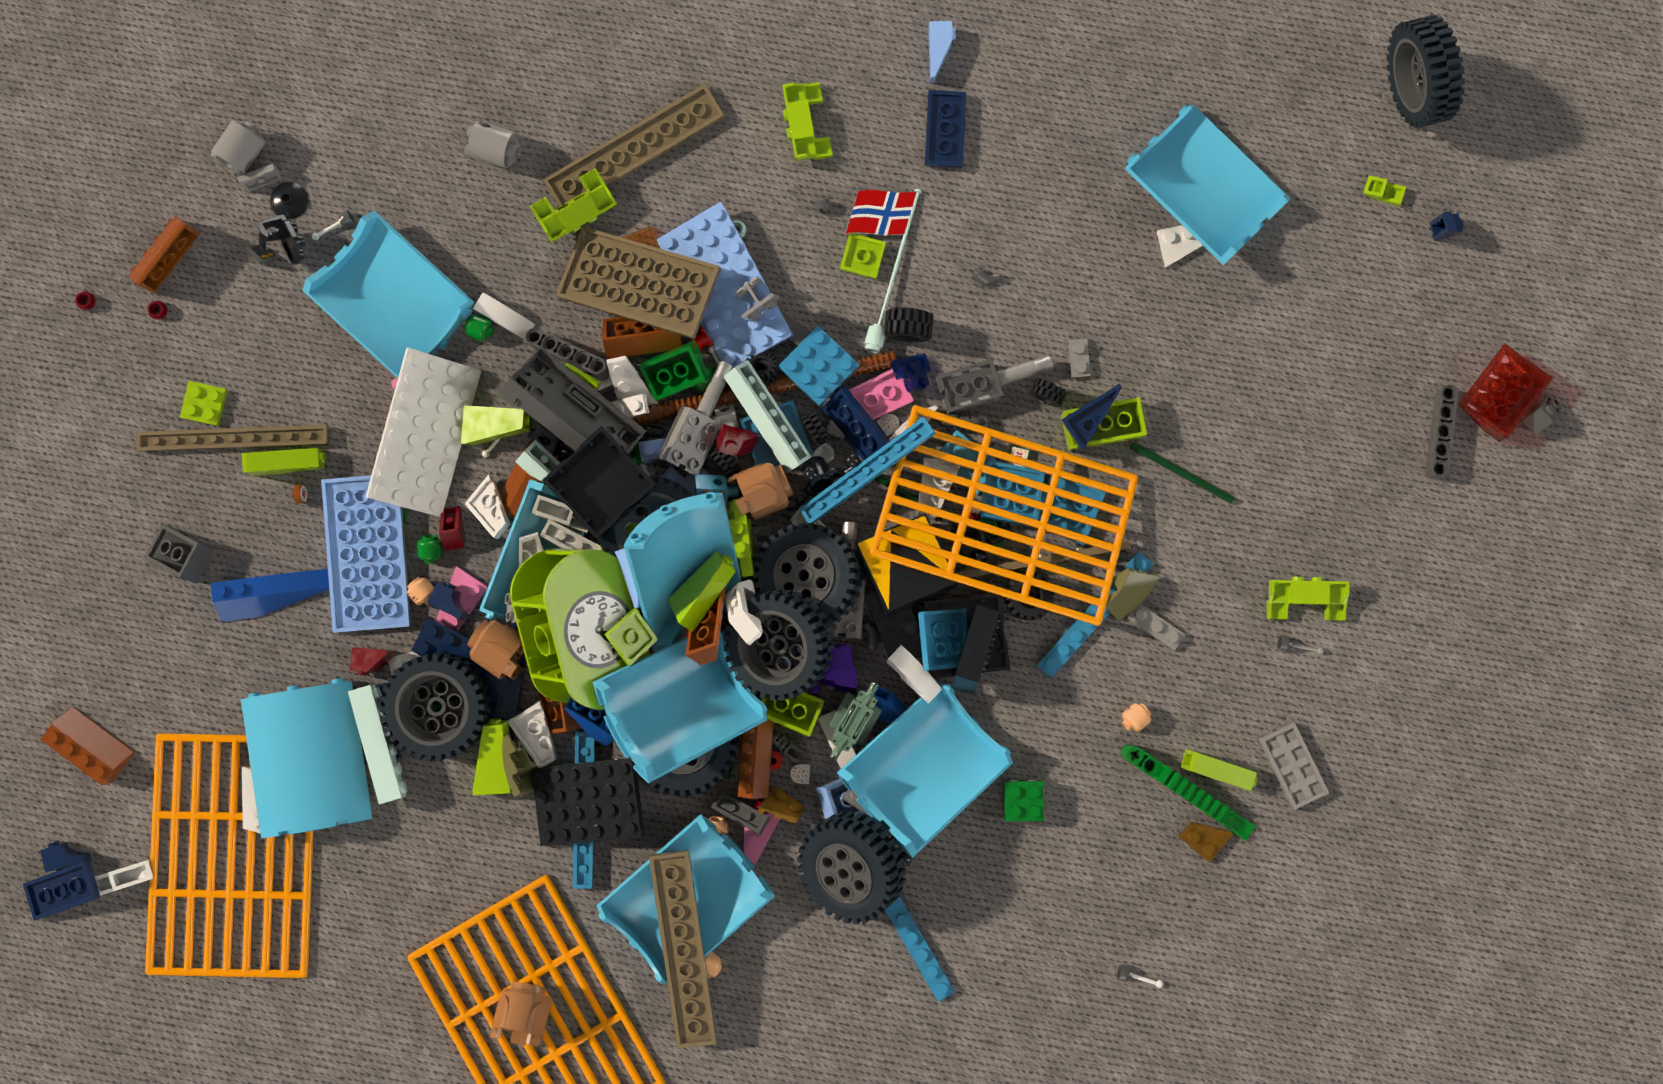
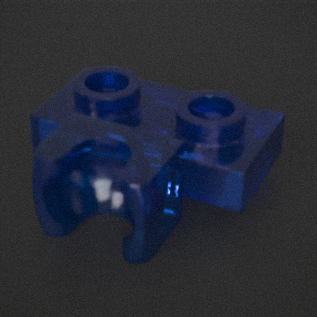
(913, 371)

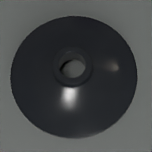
(295, 205)

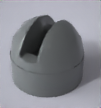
(823, 206)

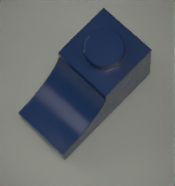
(1446, 225)
(447, 599)
(61, 856)

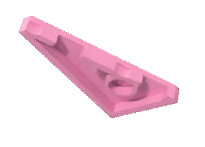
(754, 843)

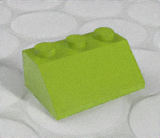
(795, 713)

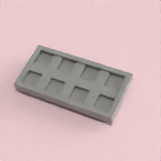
(1293, 766)

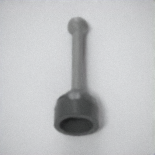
(1285, 644)

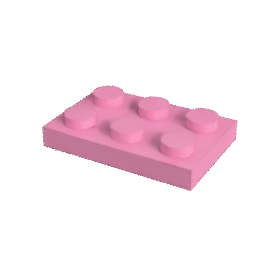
(882, 395)

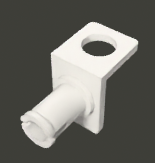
(727, 417)

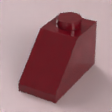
(736, 440)
(452, 529)
(369, 660)

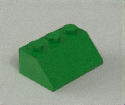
(674, 370)

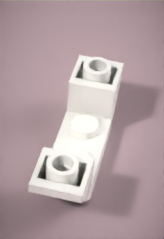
(745, 624)

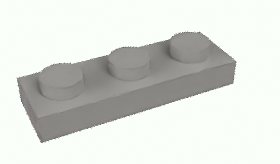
(1156, 627)

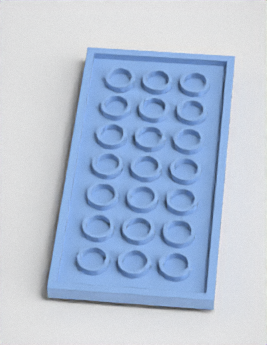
(717, 241)
(364, 558)

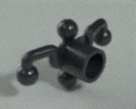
(820, 477)
(984, 537)

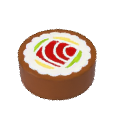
(300, 494)

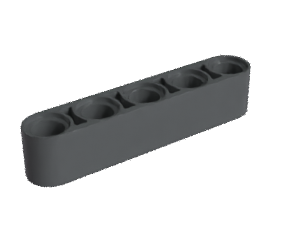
(575, 358)
(1448, 425)

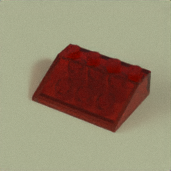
(1504, 393)

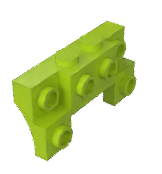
(798, 115)
(576, 211)
(742, 539)
(1314, 592)

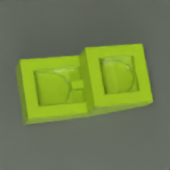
(1383, 191)

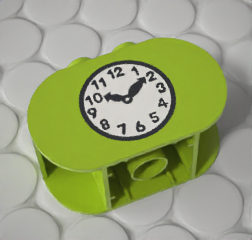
(562, 611)

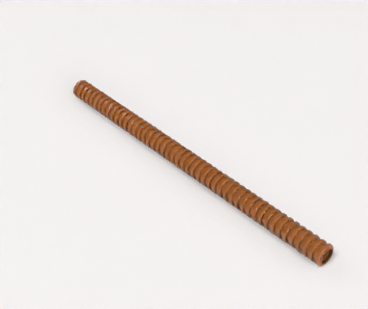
(781, 384)

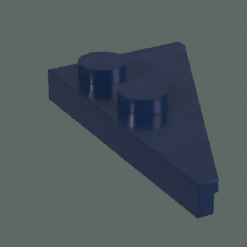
(1085, 420)

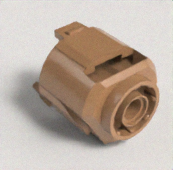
(763, 490)
(497, 649)
(523, 1013)

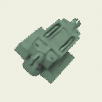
(854, 719)

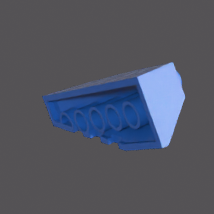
(265, 594)

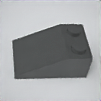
(179, 554)

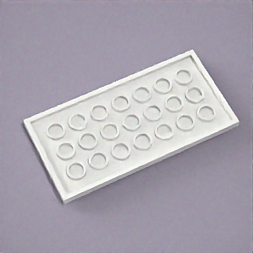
(423, 433)

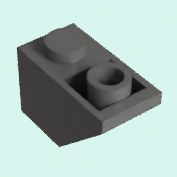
(1542, 414)

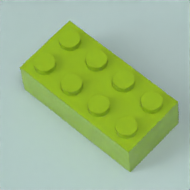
(1121, 423)

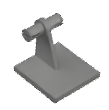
(756, 311)

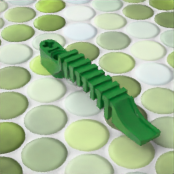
(1188, 791)

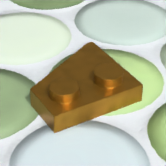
(782, 806)
(1205, 839)

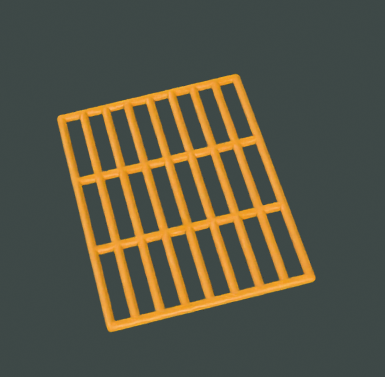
(1042, 525)
(210, 894)
(533, 976)

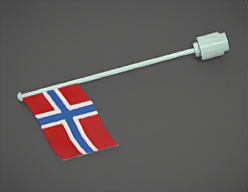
(883, 215)

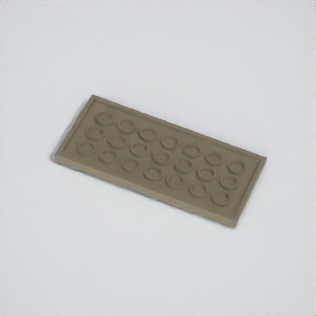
(638, 282)

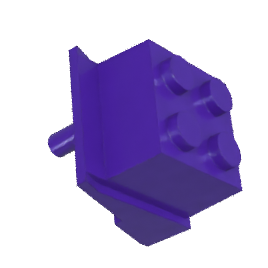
(841, 672)

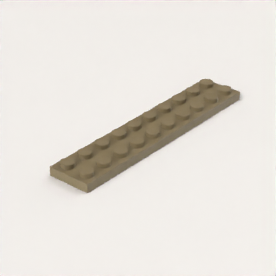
(638, 144)
(683, 949)

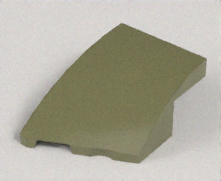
(1132, 590)
(517, 765)

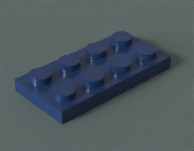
(945, 129)
(855, 423)
(443, 639)
(61, 890)

